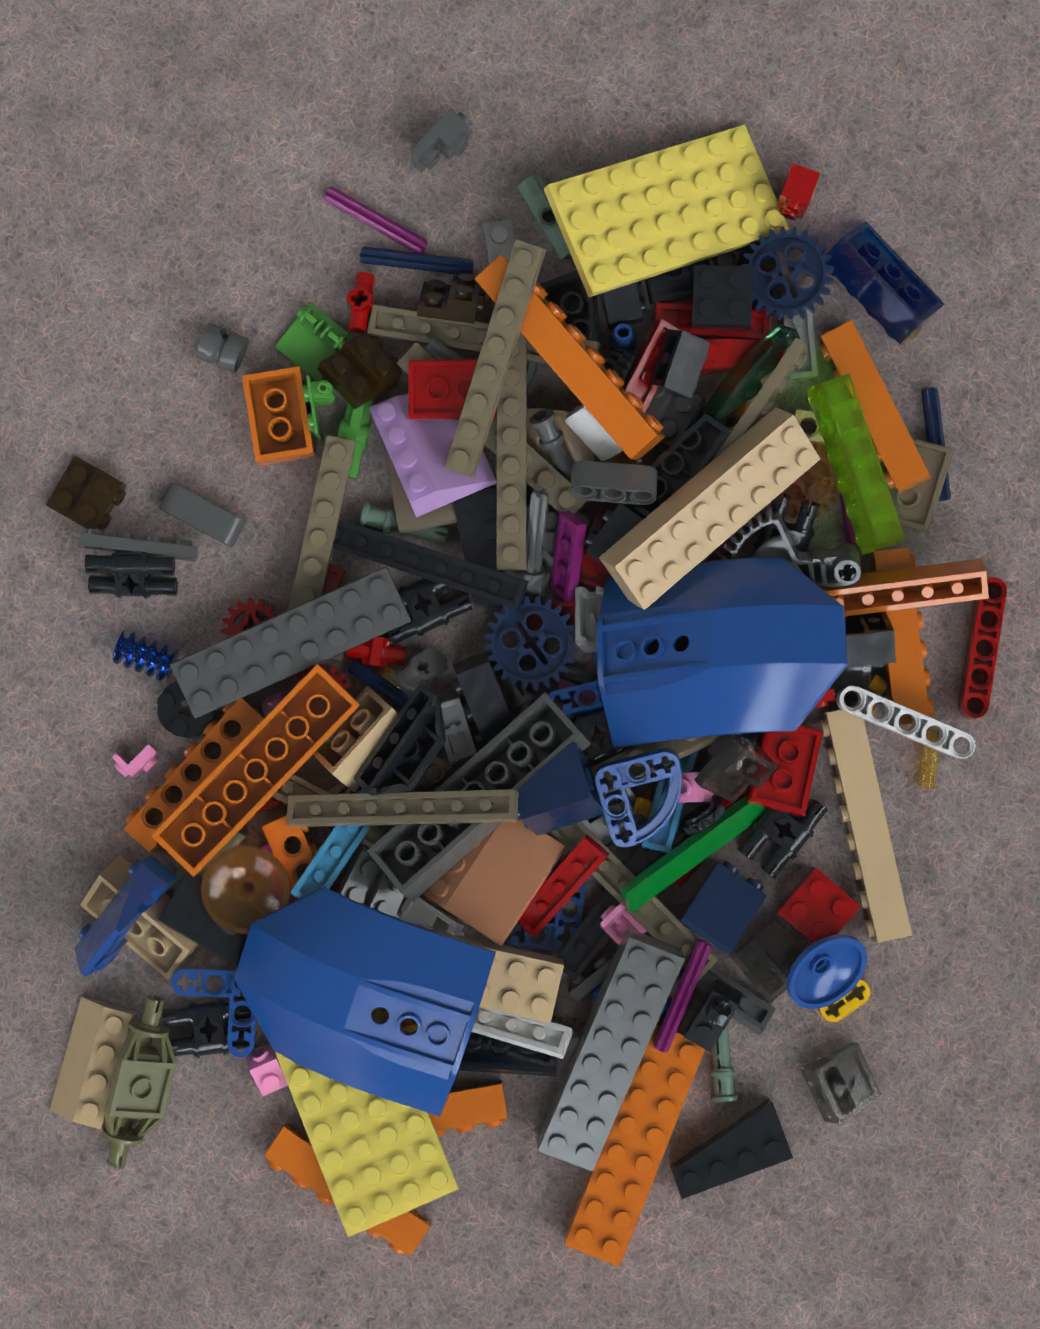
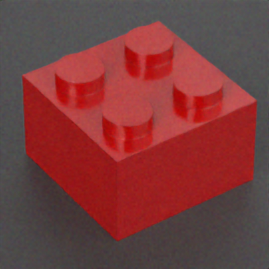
(817, 907)

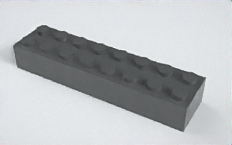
(290, 642)
(422, 853)
(610, 1049)

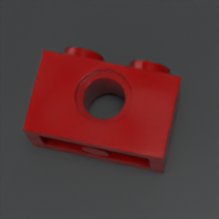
(797, 191)

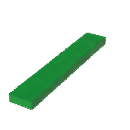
(689, 854)

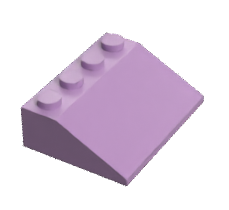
(420, 456)

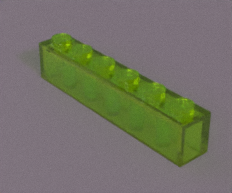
(855, 464)

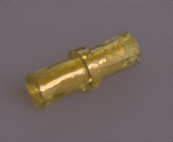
(929, 761)

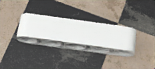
(920, 722)

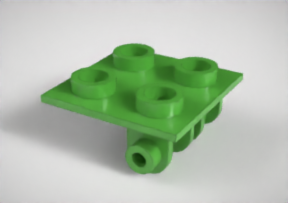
(312, 340)
(317, 394)

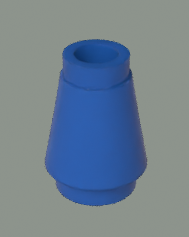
(628, 342)

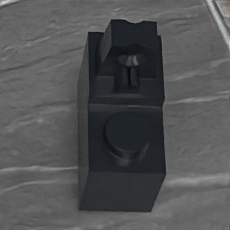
(713, 1014)

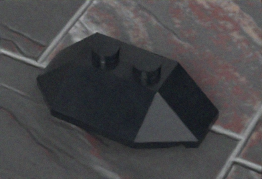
(406, 746)

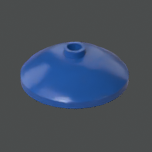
(826, 971)

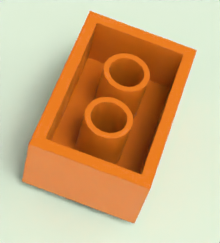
(278, 416)

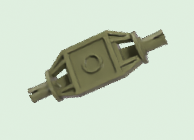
(139, 1082)

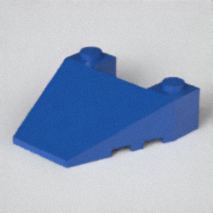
(105, 938)

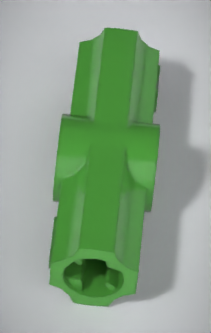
(356, 428)

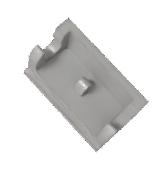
(586, 617)
(458, 730)

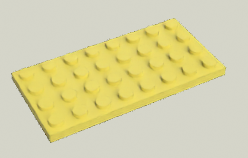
(665, 210)
(370, 1149)

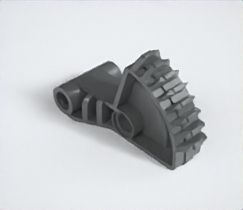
(824, 566)

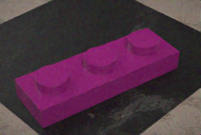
(568, 555)

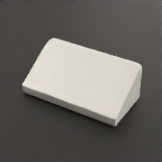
(592, 433)

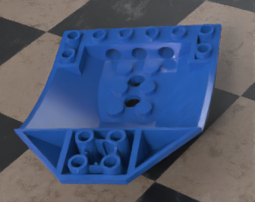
(754, 662)
(331, 961)

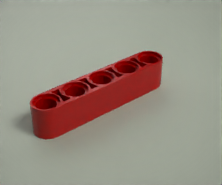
(973, 660)

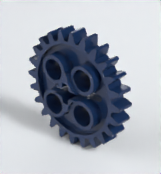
(811, 265)
(509, 658)

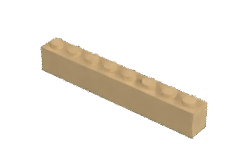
(866, 825)

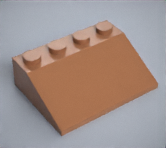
(497, 879)

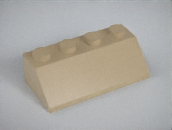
(147, 937)
(91, 1062)

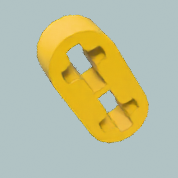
(848, 1005)

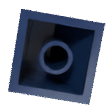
(560, 793)
(723, 906)

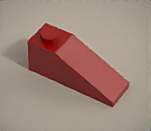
(725, 354)

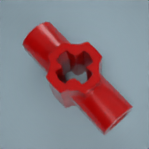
(360, 314)
(378, 653)

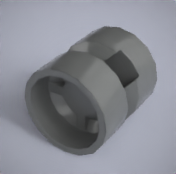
(223, 348)

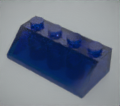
(883, 282)

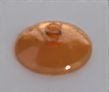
(225, 890)

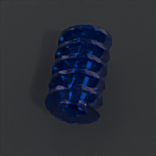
(144, 656)

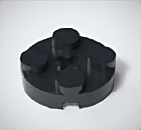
(176, 723)

